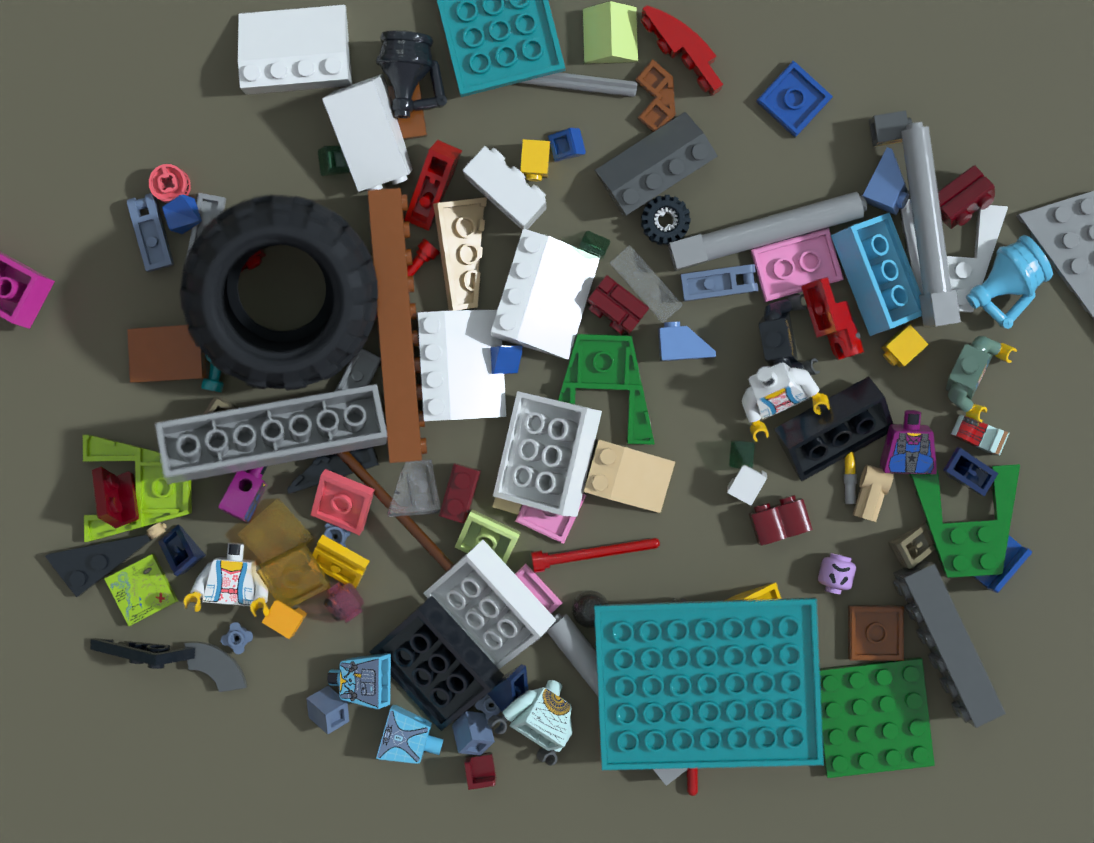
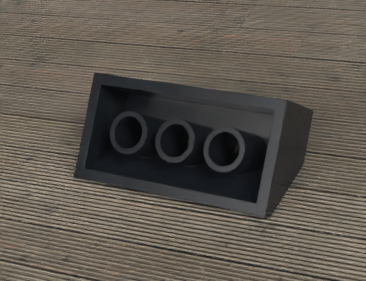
(854, 421)

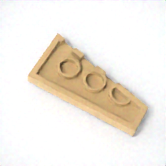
(459, 237)

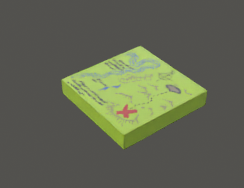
(141, 589)

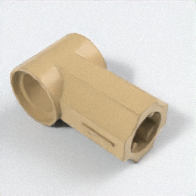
(873, 485)

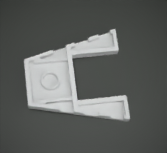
(963, 271)

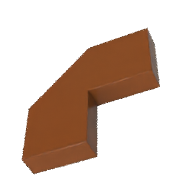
(660, 86)

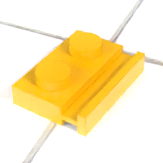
(340, 561)

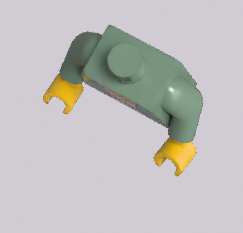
(970, 370)

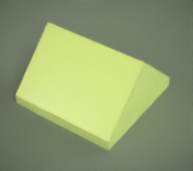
(610, 33)
(497, 535)

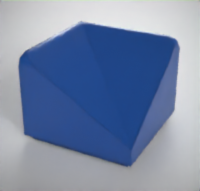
(182, 214)

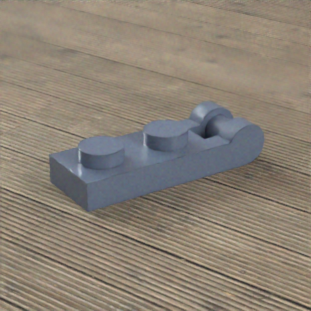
(150, 233)
(718, 282)

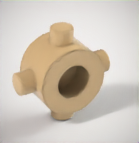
(156, 530)

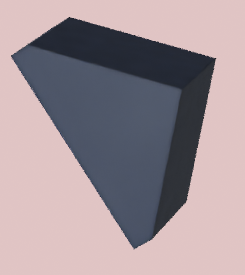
(970, 472)
(180, 550)
(510, 687)

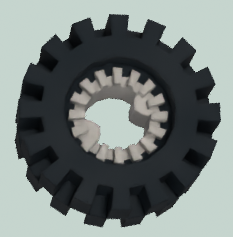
(659, 207)

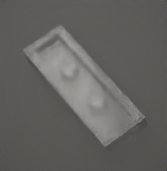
(646, 284)

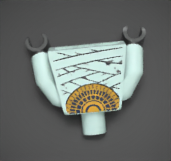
(541, 718)

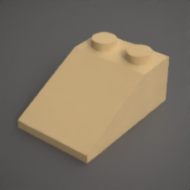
(629, 476)

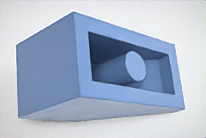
(887, 186)
(682, 343)

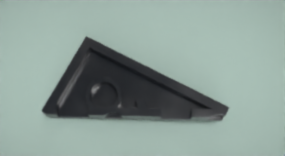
(311, 476)
(88, 565)
(138, 652)

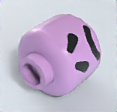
(837, 573)

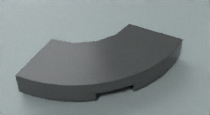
(217, 665)

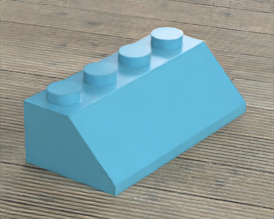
(878, 273)

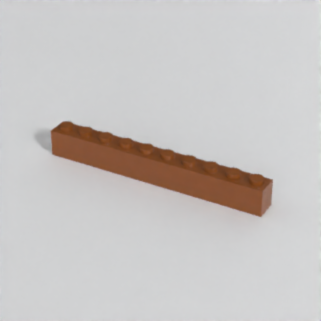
(395, 325)

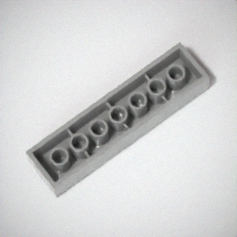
(271, 434)

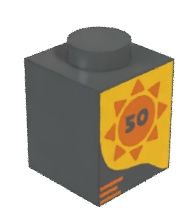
(887, 128)

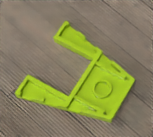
(155, 497)

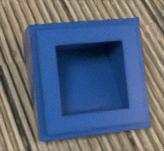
(567, 144)
(505, 359)

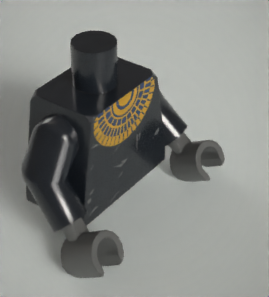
(778, 334)

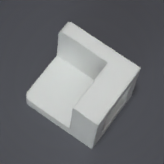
(747, 484)

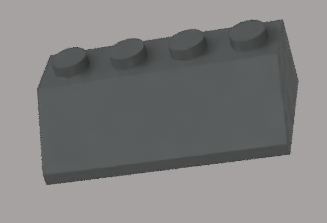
(655, 163)

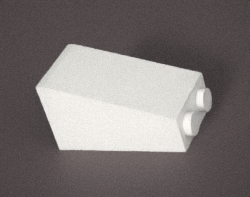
(369, 133)

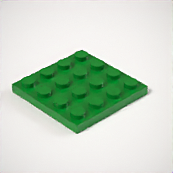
(875, 718)

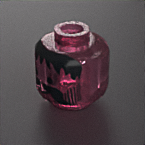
(343, 602)

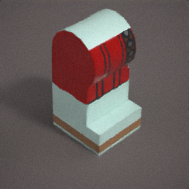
(980, 435)

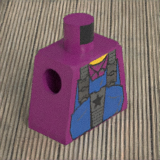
(909, 447)
(241, 503)

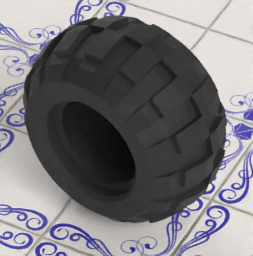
(264, 355)

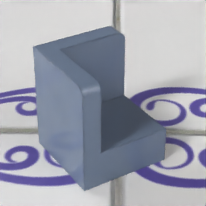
(327, 709)
(472, 733)

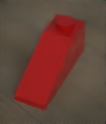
(432, 183)

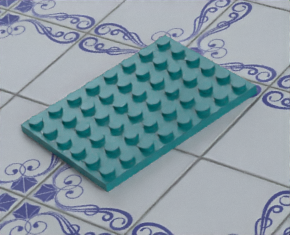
(709, 684)

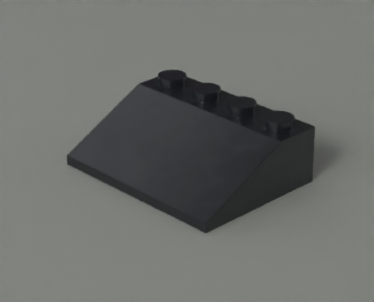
(438, 663)

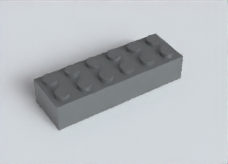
(949, 644)

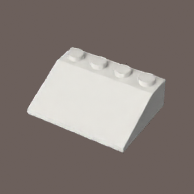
(293, 50)
(544, 295)
(458, 366)
(547, 454)
(491, 604)

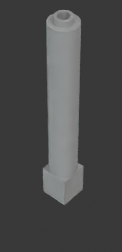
(766, 230)
(938, 302)
(584, 659)

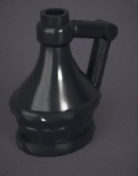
(406, 61)

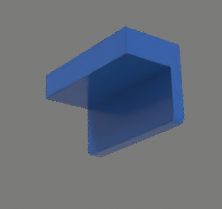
(1014, 558)

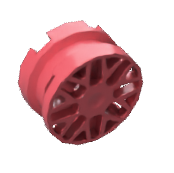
(168, 182)

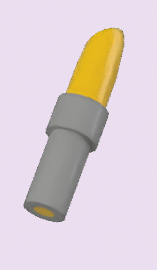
(850, 479)

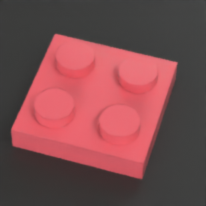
(342, 502)

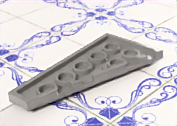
(1067, 239)

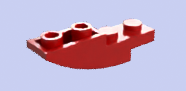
(678, 38)

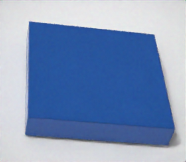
(794, 99)

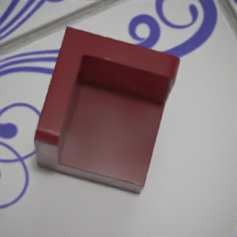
(480, 771)

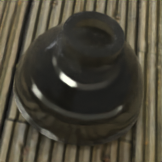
(583, 607)

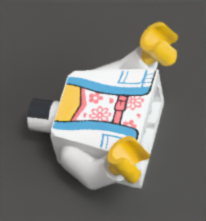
(777, 390)
(230, 582)

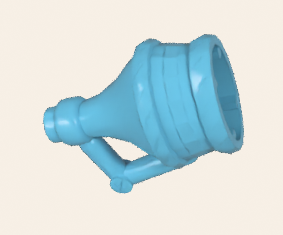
(1015, 271)

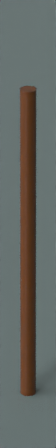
(406, 521)

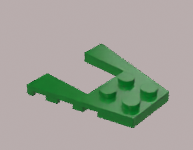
(609, 364)
(974, 546)

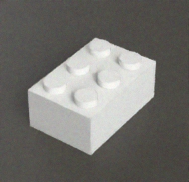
(505, 187)

